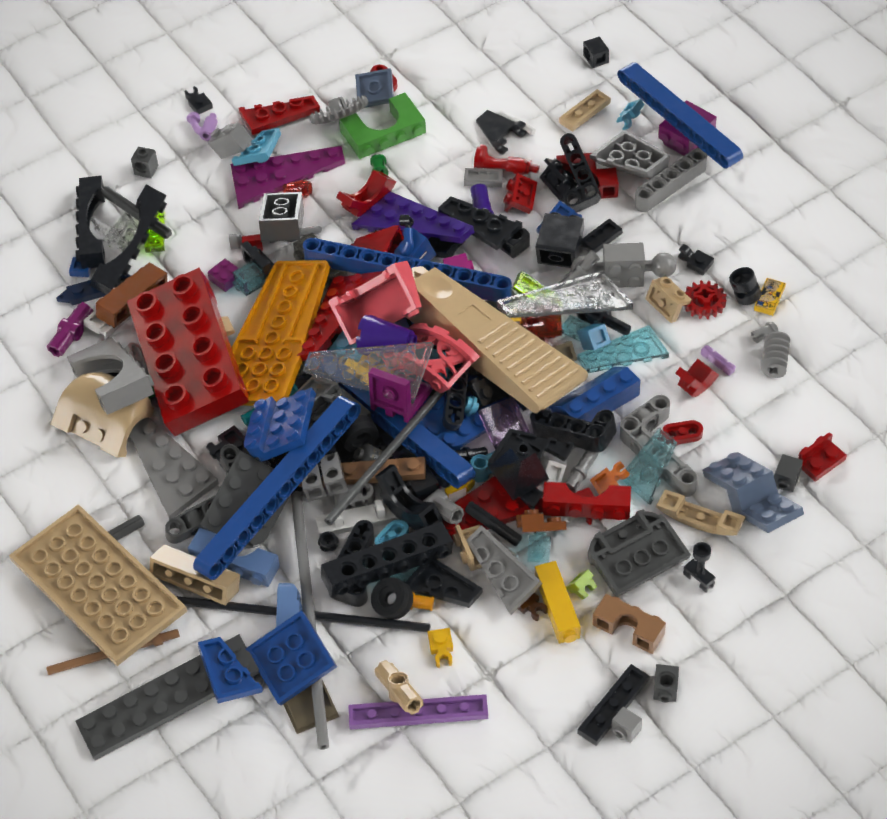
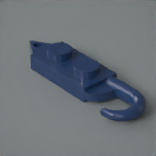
(81, 293)

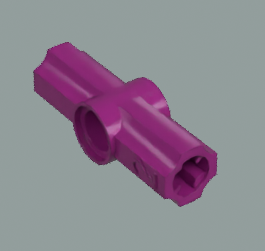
(69, 330)

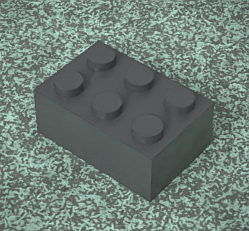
(281, 217)

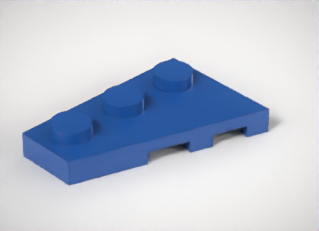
(225, 672)

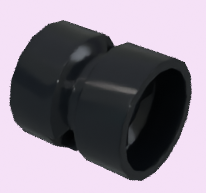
(745, 286)

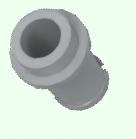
(763, 331)

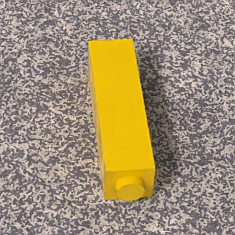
(558, 603)

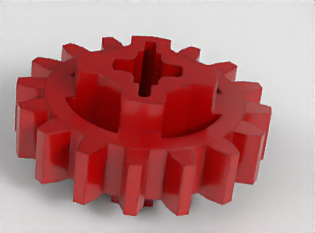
(705, 300)

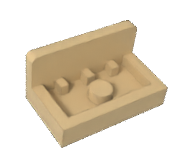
(466, 553)

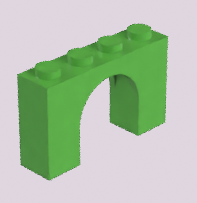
(369, 141)

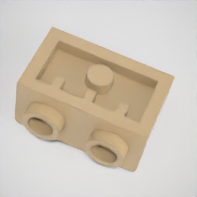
(667, 298)

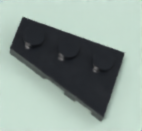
(444, 584)

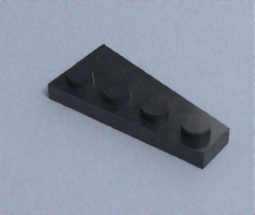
(488, 227)

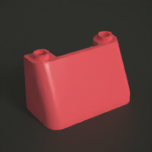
(386, 296)

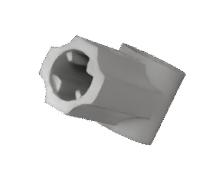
(448, 510)

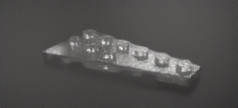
(574, 296)
(353, 364)

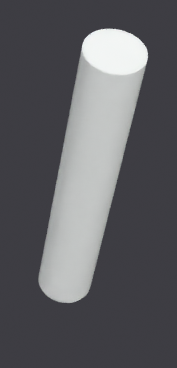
(528, 128)

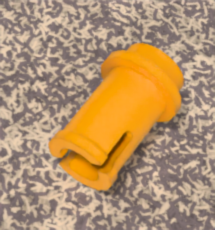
(422, 602)

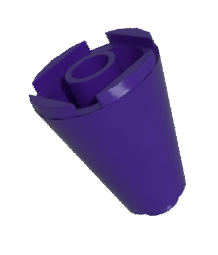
(382, 333)

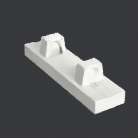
(350, 517)

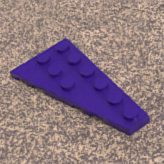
(426, 220)

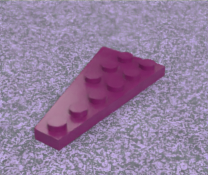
(257, 178)

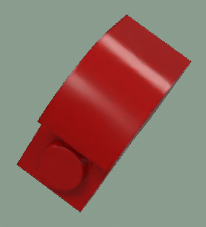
(697, 378)

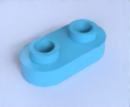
(391, 531)

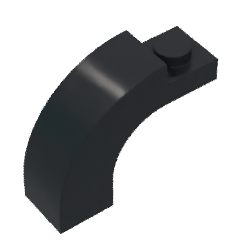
(403, 503)

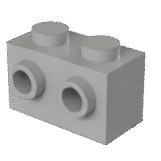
(229, 140)

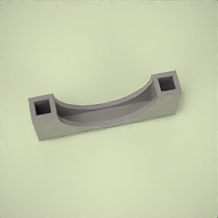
(109, 357)

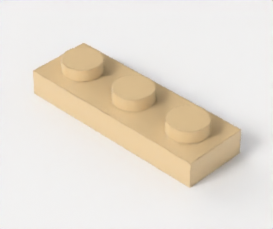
(584, 110)

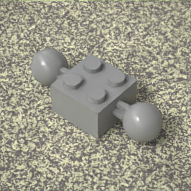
(627, 264)

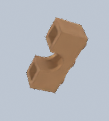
(614, 613)

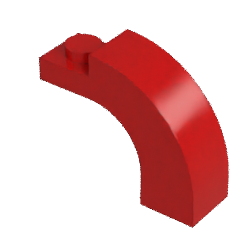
(372, 192)

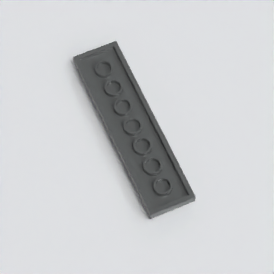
(154, 703)

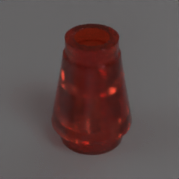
(299, 186)

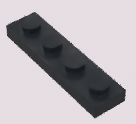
(619, 696)

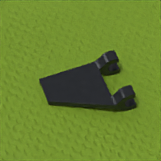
(496, 127)

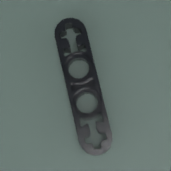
(458, 395)

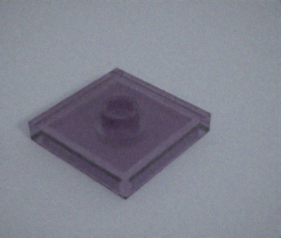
(501, 418)

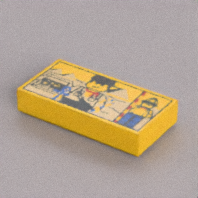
(771, 295)

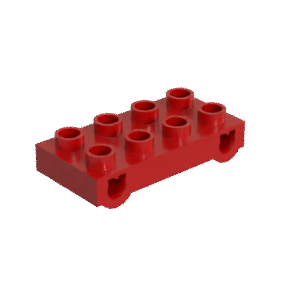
(187, 352)

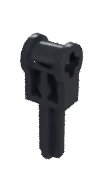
(607, 319)

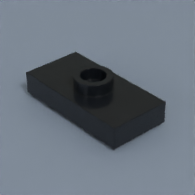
(601, 235)

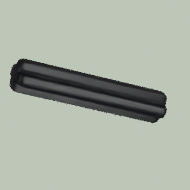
(493, 523)

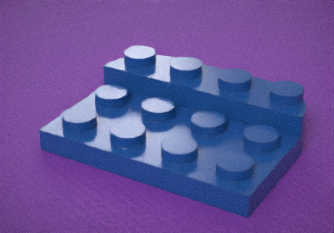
(279, 424)
(470, 429)

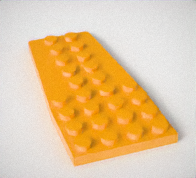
(279, 327)

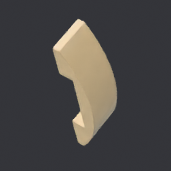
(699, 517)

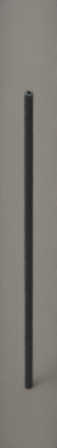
(321, 616)

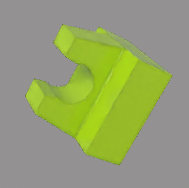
(578, 584)

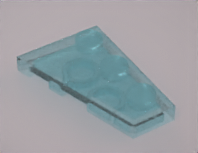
(649, 465)

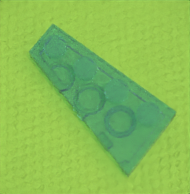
(635, 347)

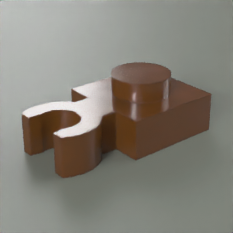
(533, 605)

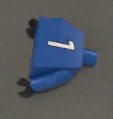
(414, 243)

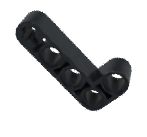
(578, 170)
(586, 435)
(354, 542)

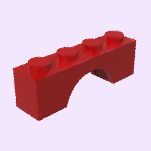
(611, 504)

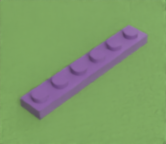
(433, 711)

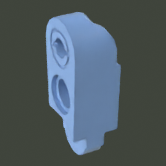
(287, 602)

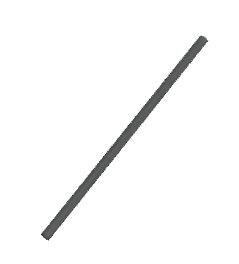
(366, 477)

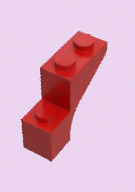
(605, 178)

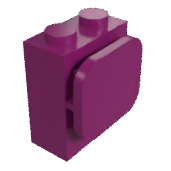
(676, 140)

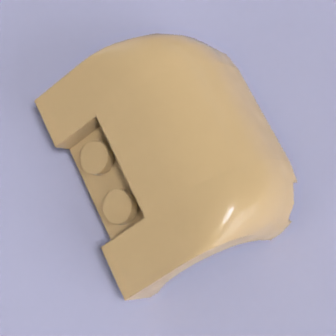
(82, 414)

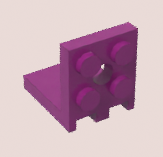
(400, 400)

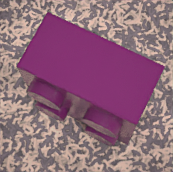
(222, 274)

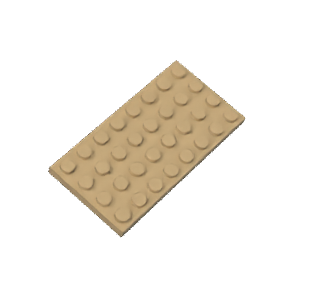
(98, 584)

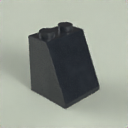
(559, 239)

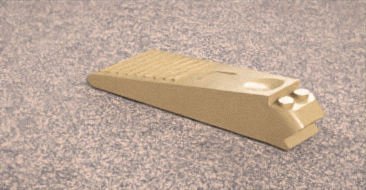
(507, 351)

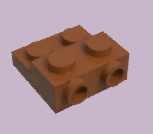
(534, 522)

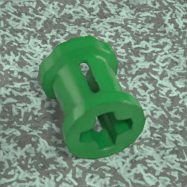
(378, 163)

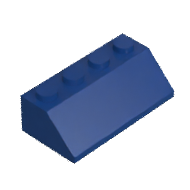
(602, 393)

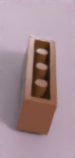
(114, 307)

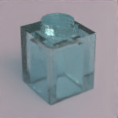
(248, 278)

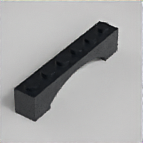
(149, 205)
(91, 249)

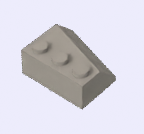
(631, 156)

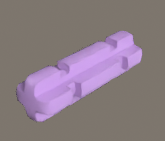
(718, 360)

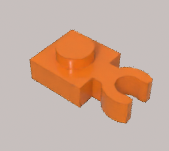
(605, 477)

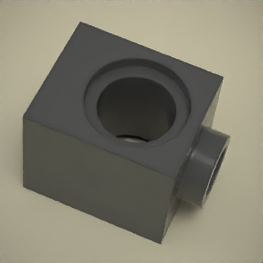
(144, 162)
(788, 472)
(666, 675)

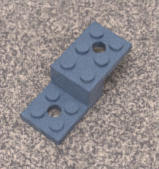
(753, 492)

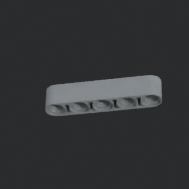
(670, 180)

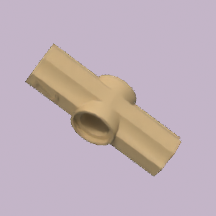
(398, 687)

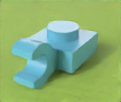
(630, 112)

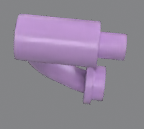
(208, 127)

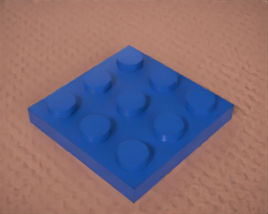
(291, 657)

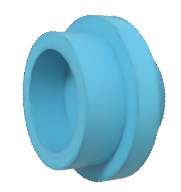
(471, 406)

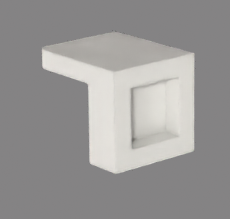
(553, 469)

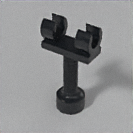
(697, 569)

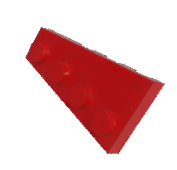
(278, 114)

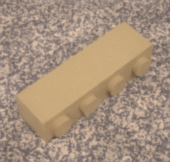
(177, 569)

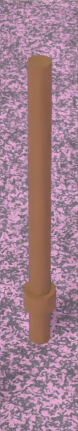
(97, 656)

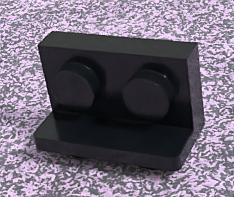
(251, 253)

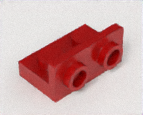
(520, 193)
(821, 457)

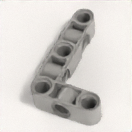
(636, 431)

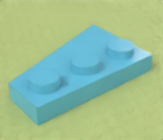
(260, 148)

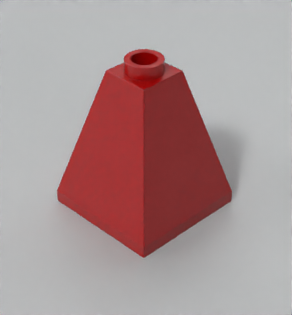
(383, 240)

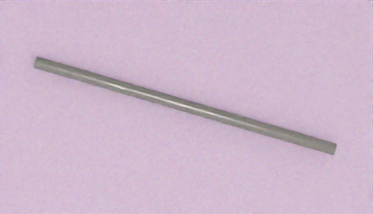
(308, 609)

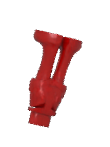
(510, 164)

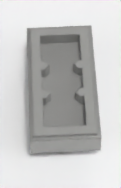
(485, 176)

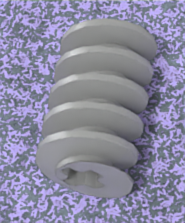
(775, 354)

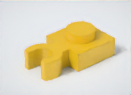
(441, 645)

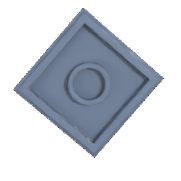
(375, 86)

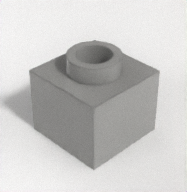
(626, 725)

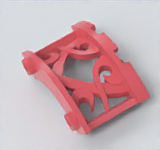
(457, 353)

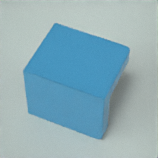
(593, 336)

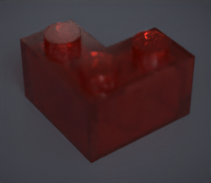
(543, 326)

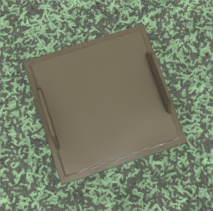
(301, 709)

